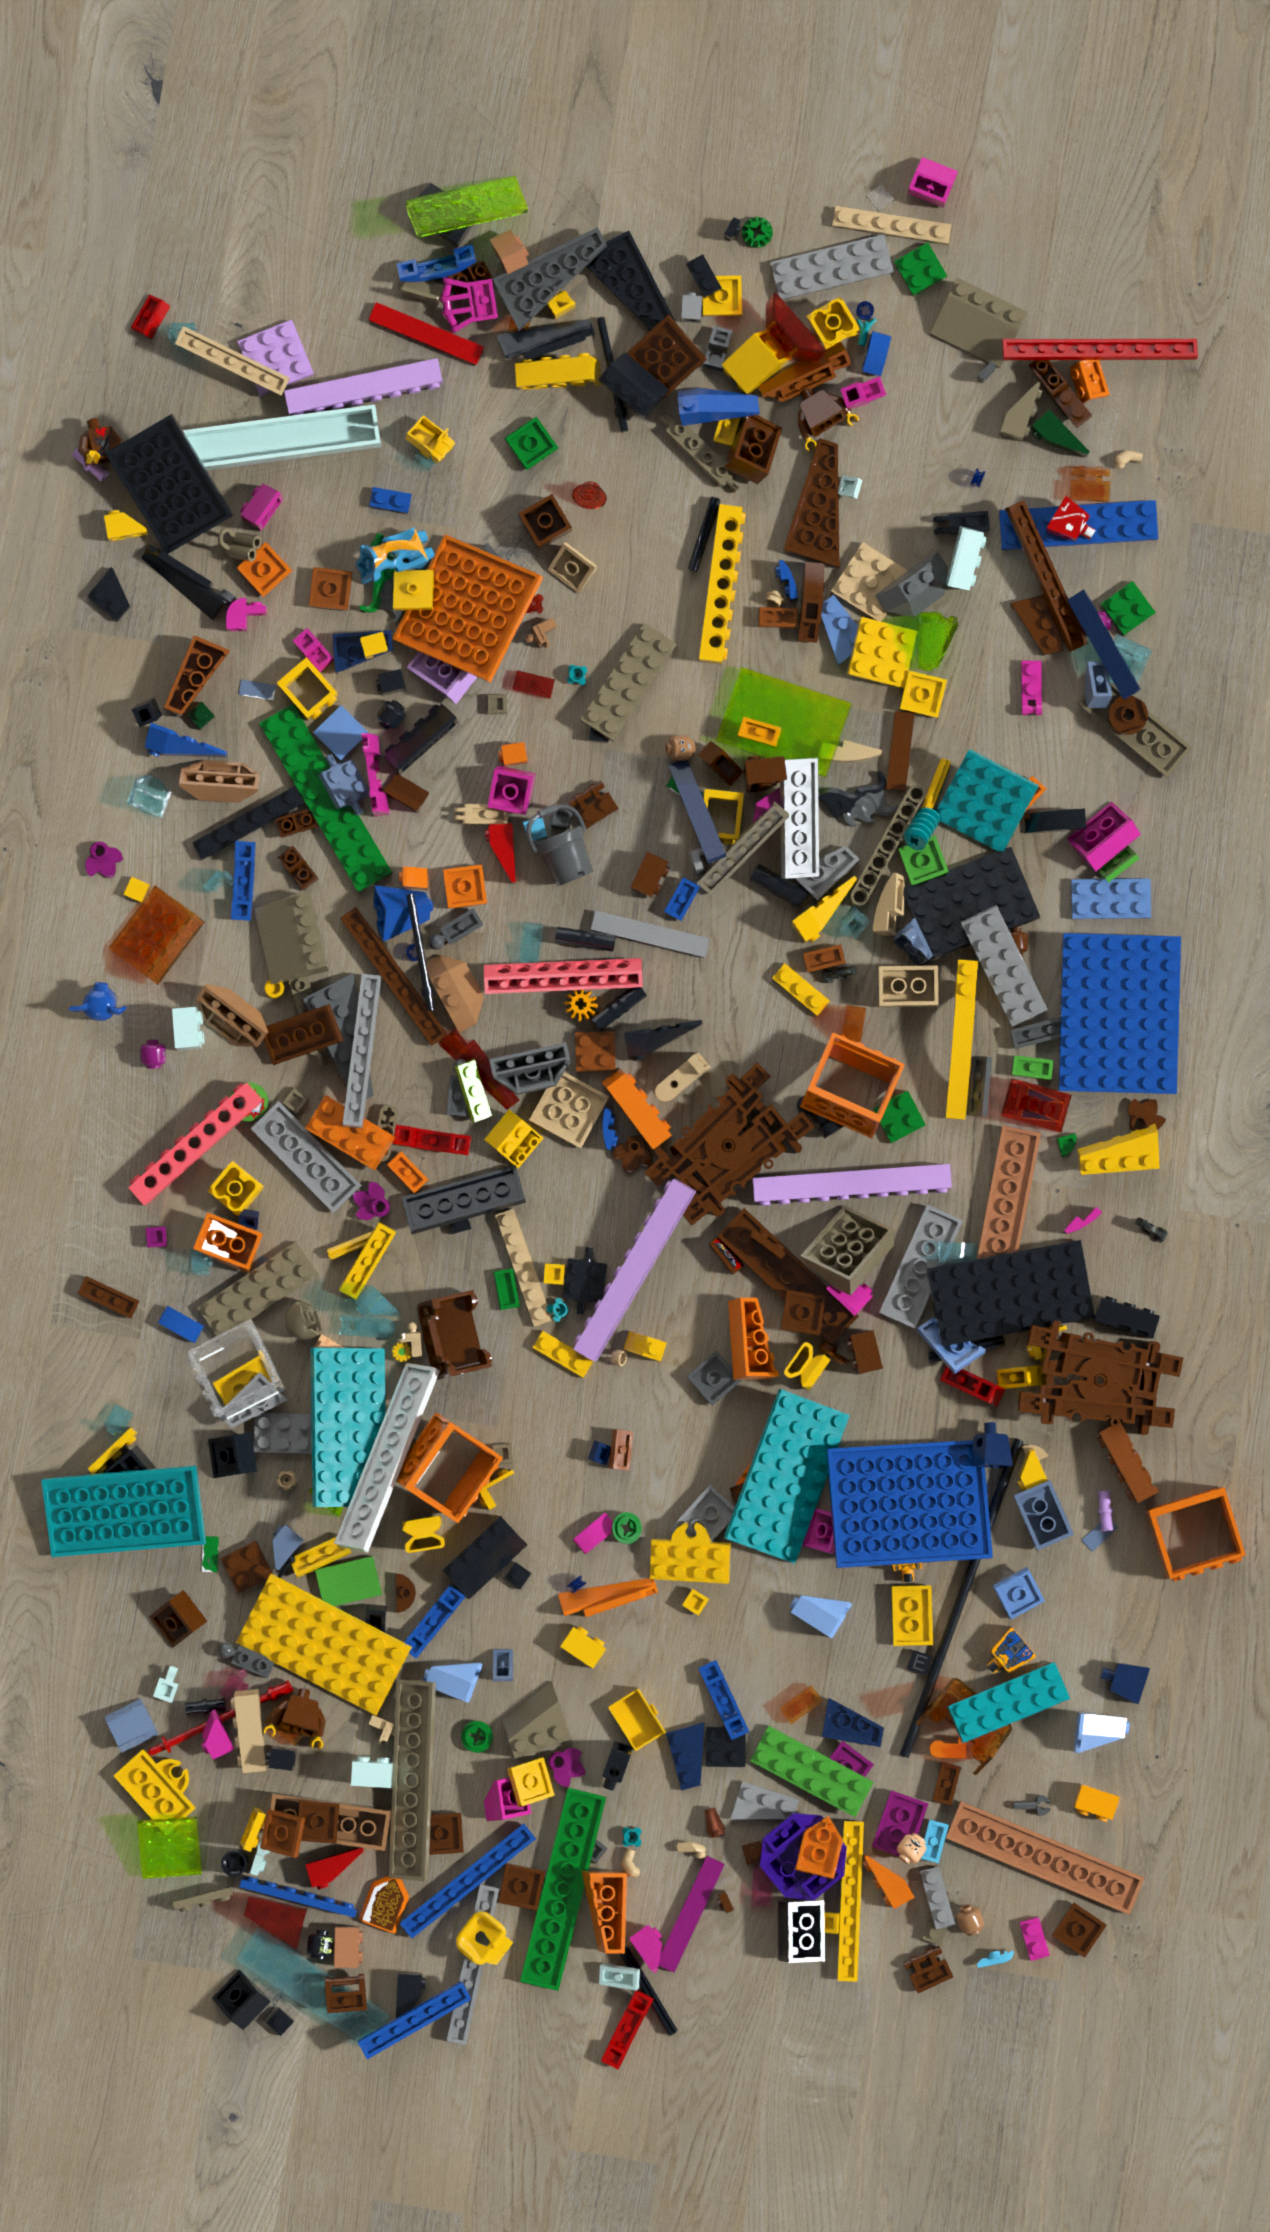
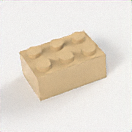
(908, 986)

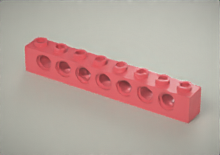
(563, 976)
(147, 1194)

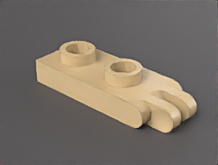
(481, 815)

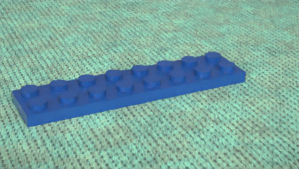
(1111, 522)

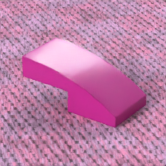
(313, 650)
(1077, 1223)
(594, 1533)

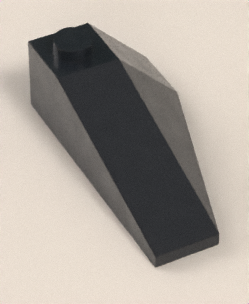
(646, 1041)

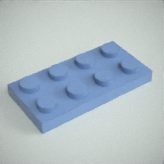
(1111, 900)

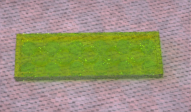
(466, 206)

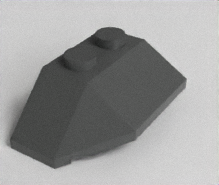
(916, 587)
(531, 1069)

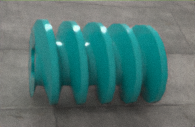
(921, 828)

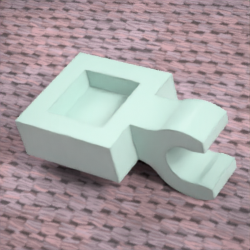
(166, 1687)
(259, 1863)

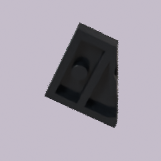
(110, 595)

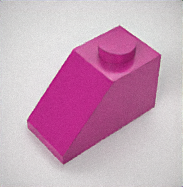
(216, 1737)
(648, 1946)

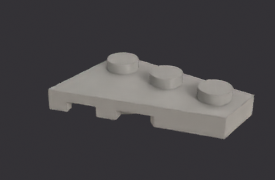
(831, 871)
(256, 1383)
(761, 1803)

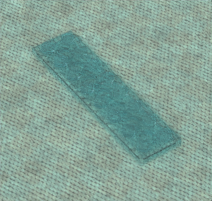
(305, 1983)

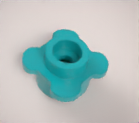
(576, 669)
(563, 1310)
(627, 1833)

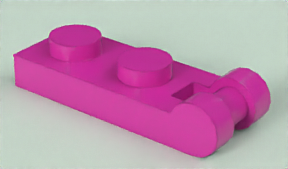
(1031, 687)

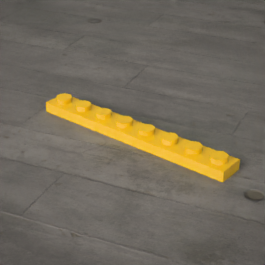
(850, 1902)

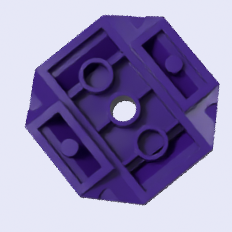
(780, 1859)

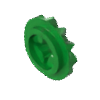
(760, 240)
(633, 1523)
(468, 1741)

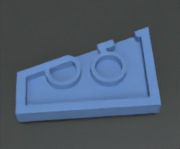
(839, 628)
(955, 1355)

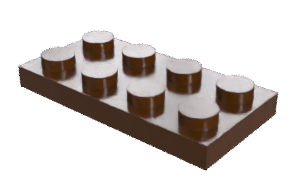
(302, 1034)

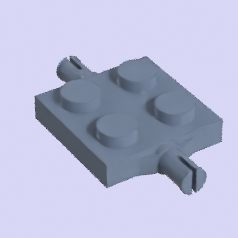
(344, 784)

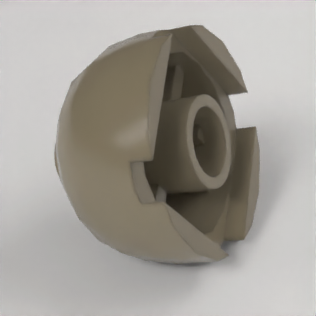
(302, 1321)

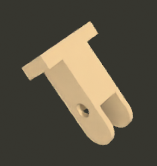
(684, 1075)

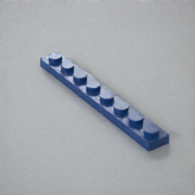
(467, 1880)

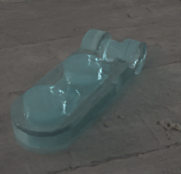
(367, 1326)

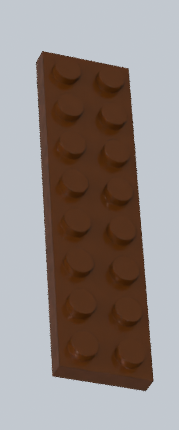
(785, 1273)

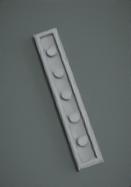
(650, 934)

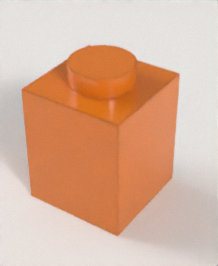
(513, 754)

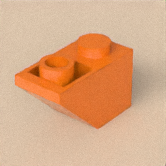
(414, 878)

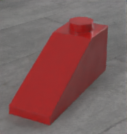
(503, 847)
(974, 1386)
(327, 1869)

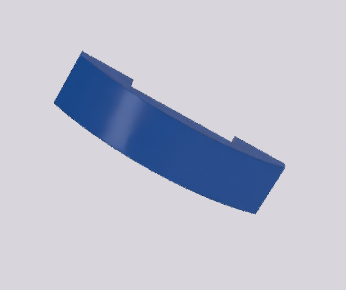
(437, 268)
(243, 880)
(434, 1620)
(723, 1700)

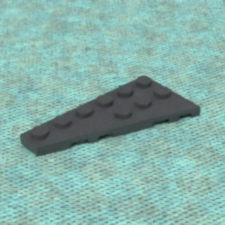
(532, 286)
(344, 1004)

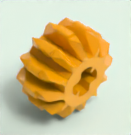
(575, 1008)

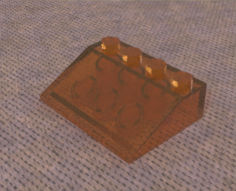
(156, 935)

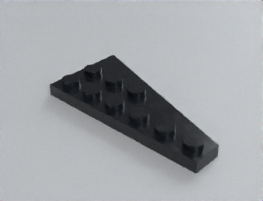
(630, 280)

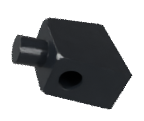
(619, 1759)

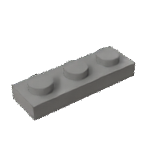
(937, 1898)

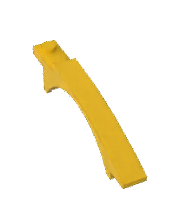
(962, 1039)

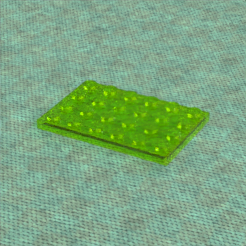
(808, 718)

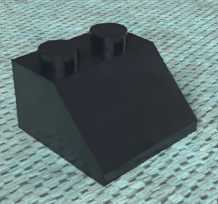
(232, 1455)
(241, 2000)

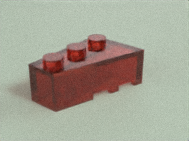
(277, 1917)

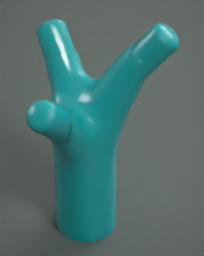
(864, 329)

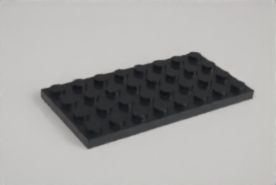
(1010, 1292)

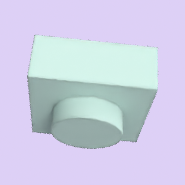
(849, 487)

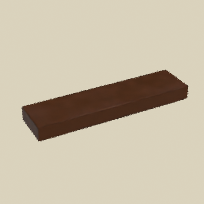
(900, 751)

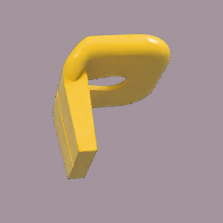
(495, 1932)

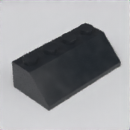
(421, 738)
(485, 1557)

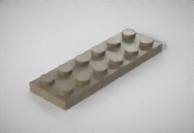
(628, 682)
(1153, 743)
(258, 1289)

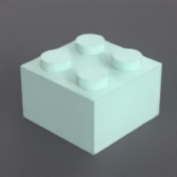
(187, 1028)
(372, 1773)

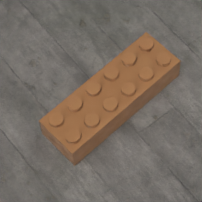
(357, 1824)

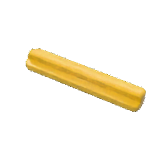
(937, 783)
(348, 1246)

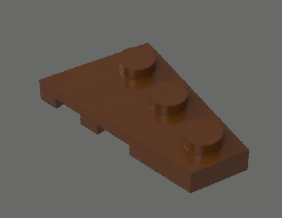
(1040, 623)

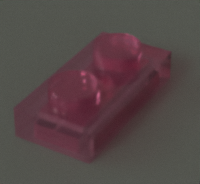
(761, 1888)

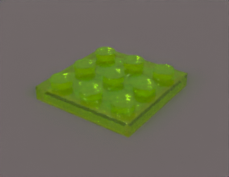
(169, 1847)

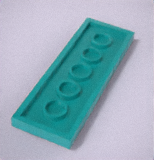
(1008, 1702)

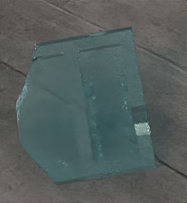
(149, 795)

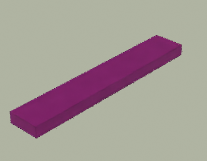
(690, 1913)

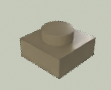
(933, 1935)

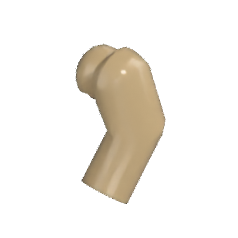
(1127, 456)
(692, 1847)
(628, 1865)

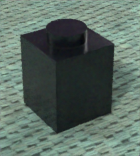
(390, 682)
(146, 712)

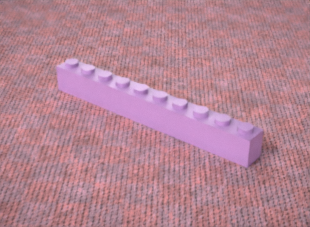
(852, 1183)
(634, 1270)

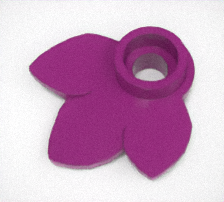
(103, 863)
(369, 1200)
(568, 1768)

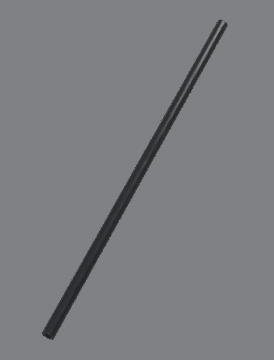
(958, 1607)

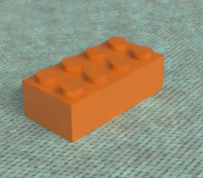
(364, 1144)

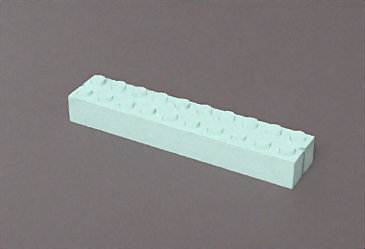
(286, 437)

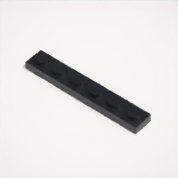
(248, 823)

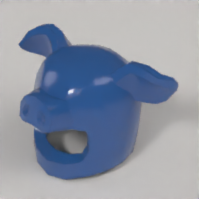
(99, 1003)

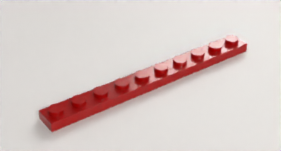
(1099, 349)

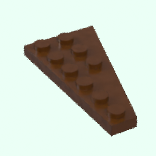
(816, 519)

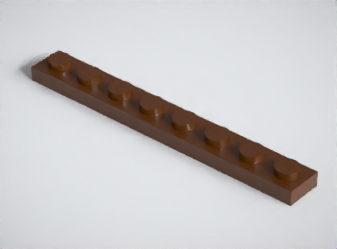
(1046, 575)
(393, 976)

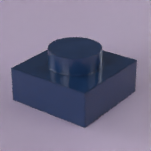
(249, 1219)
(600, 1452)

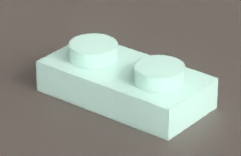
(619, 1976)

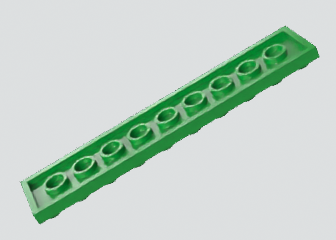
(341, 827)
(563, 1889)

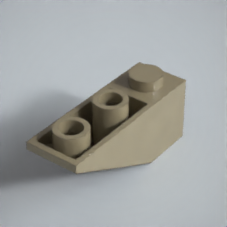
(1017, 417)

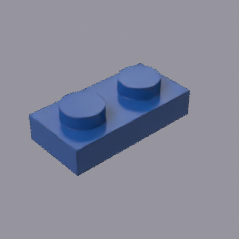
(390, 500)
(682, 899)

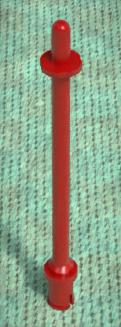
(271, 1694)

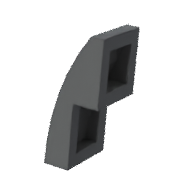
(717, 348)

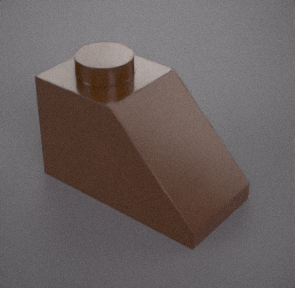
(720, 763)

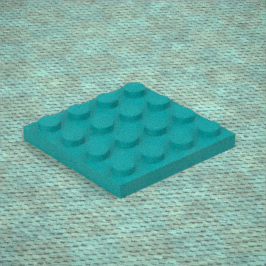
(986, 800)

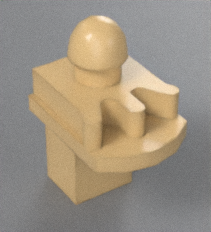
(413, 1337)
(384, 1725)

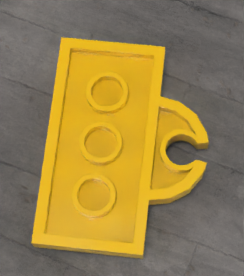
(690, 1557)
(155, 1786)

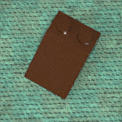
(753, 448)

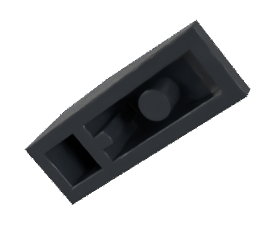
(408, 1991)

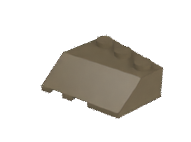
(536, 1723)

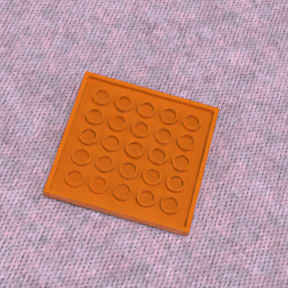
(474, 609)

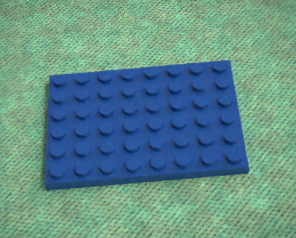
(1119, 1013)
(908, 1504)

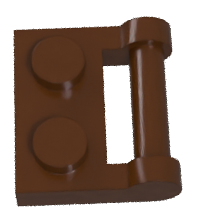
(345, 2000)

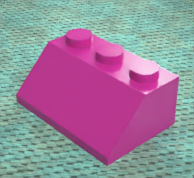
(1104, 836)

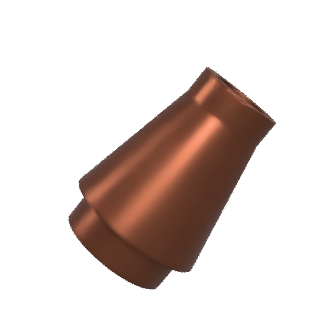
(714, 1825)

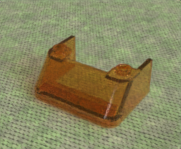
(985, 1746)

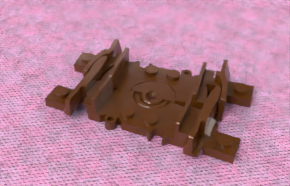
(728, 1166)
(1127, 1386)

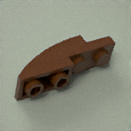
(1060, 392)
(811, 602)

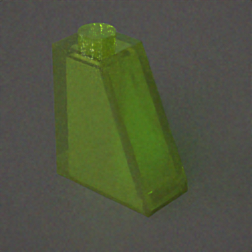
(933, 638)

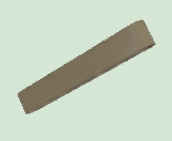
(894, 838)

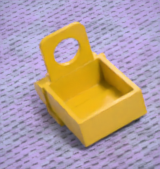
(430, 439)

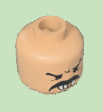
(911, 1848)

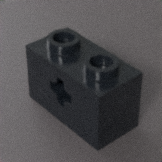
(281, 1758)

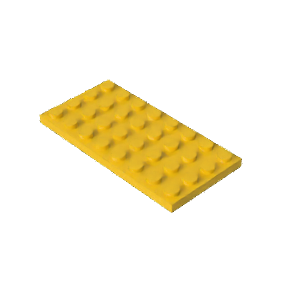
(323, 1644)

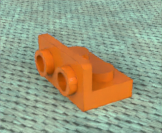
(1089, 380)

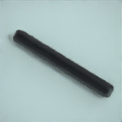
(647, 1989)

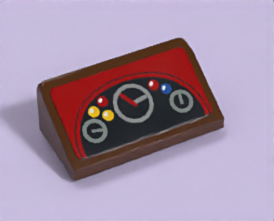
(726, 1255)

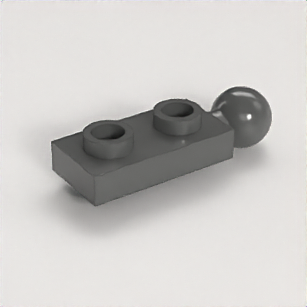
(456, 929)
(456, 1103)
(246, 1659)

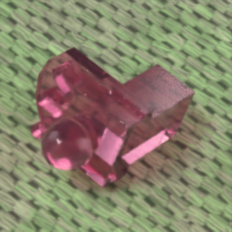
(234, 1681)

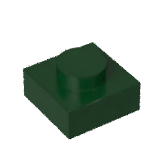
(201, 715)

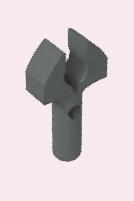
(1033, 1805)

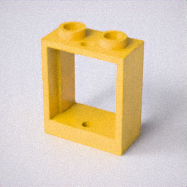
(293, 675)
(731, 797)

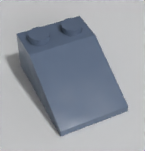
(1043, 1515)

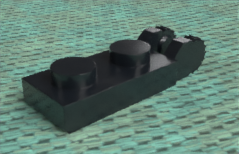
(972, 520)

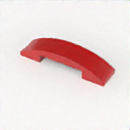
(432, 1140)
(627, 2029)

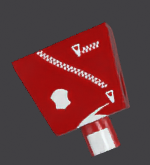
(1070, 521)

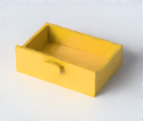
(637, 1719)

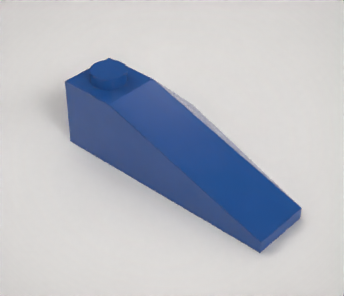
(710, 405)
(168, 743)

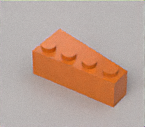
(636, 1108)
(749, 1341)
(607, 1906)

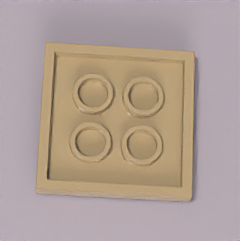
(864, 578)
(569, 1109)

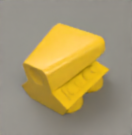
(832, 323)
(235, 1188)
(806, 1366)
(423, 1534)

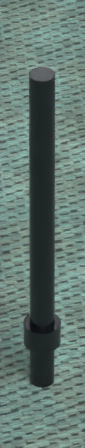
(620, 411)
(427, 990)

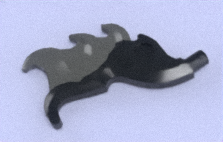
(858, 805)

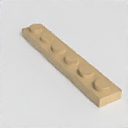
(891, 225)
(232, 361)
(523, 1267)

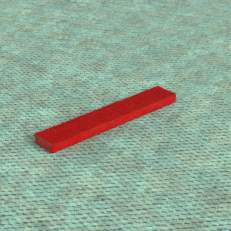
(426, 333)

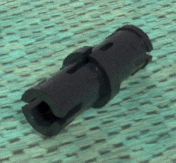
(205, 1706)

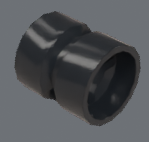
(827, 1126)
(234, 1862)

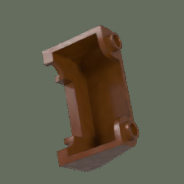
(452, 1335)

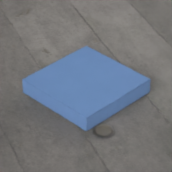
(340, 732)
(1018, 1593)

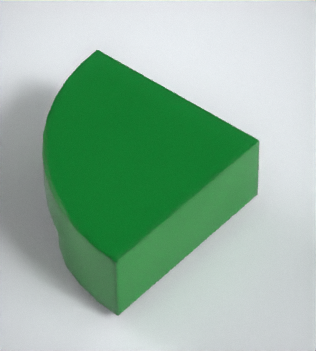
(1066, 1144)

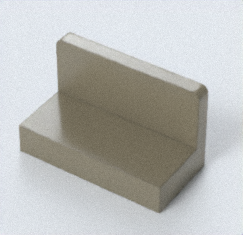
(425, 290)

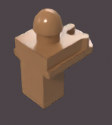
(538, 633)

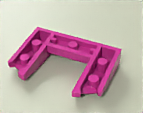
(379, 799)

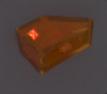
(853, 1022)

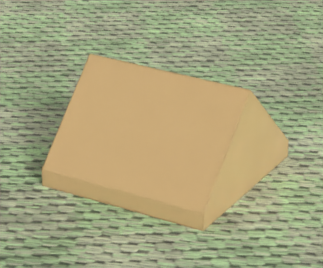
(572, 567)

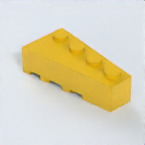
(557, 372)
(1122, 1153)

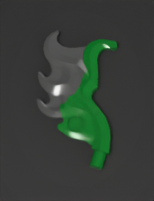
(383, 588)

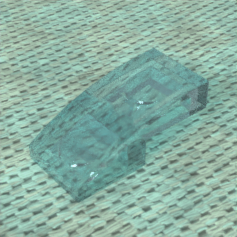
(531, 943)
(957, 1252)

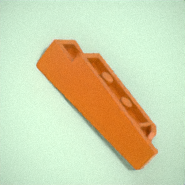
(606, 1597)

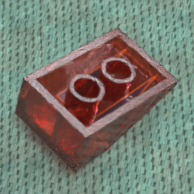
(1036, 1105)

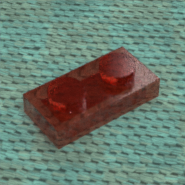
(533, 684)

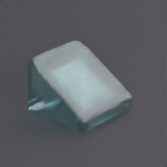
(425, 462)

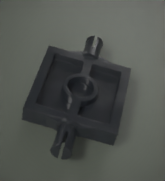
(584, 1280)

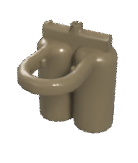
(241, 545)

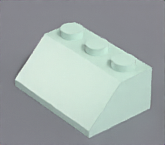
(965, 558)

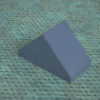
(502, 1665)

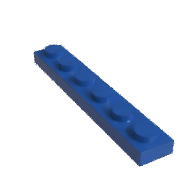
(307, 1898)
(414, 2020)

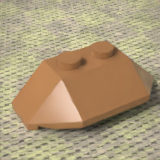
(219, 781)
(456, 990)
(231, 1016)

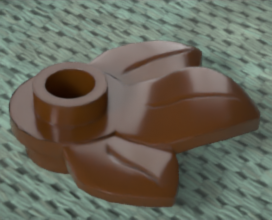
(1145, 1113)
(631, 1157)
(830, 1350)

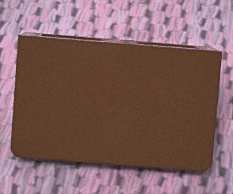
(406, 792)

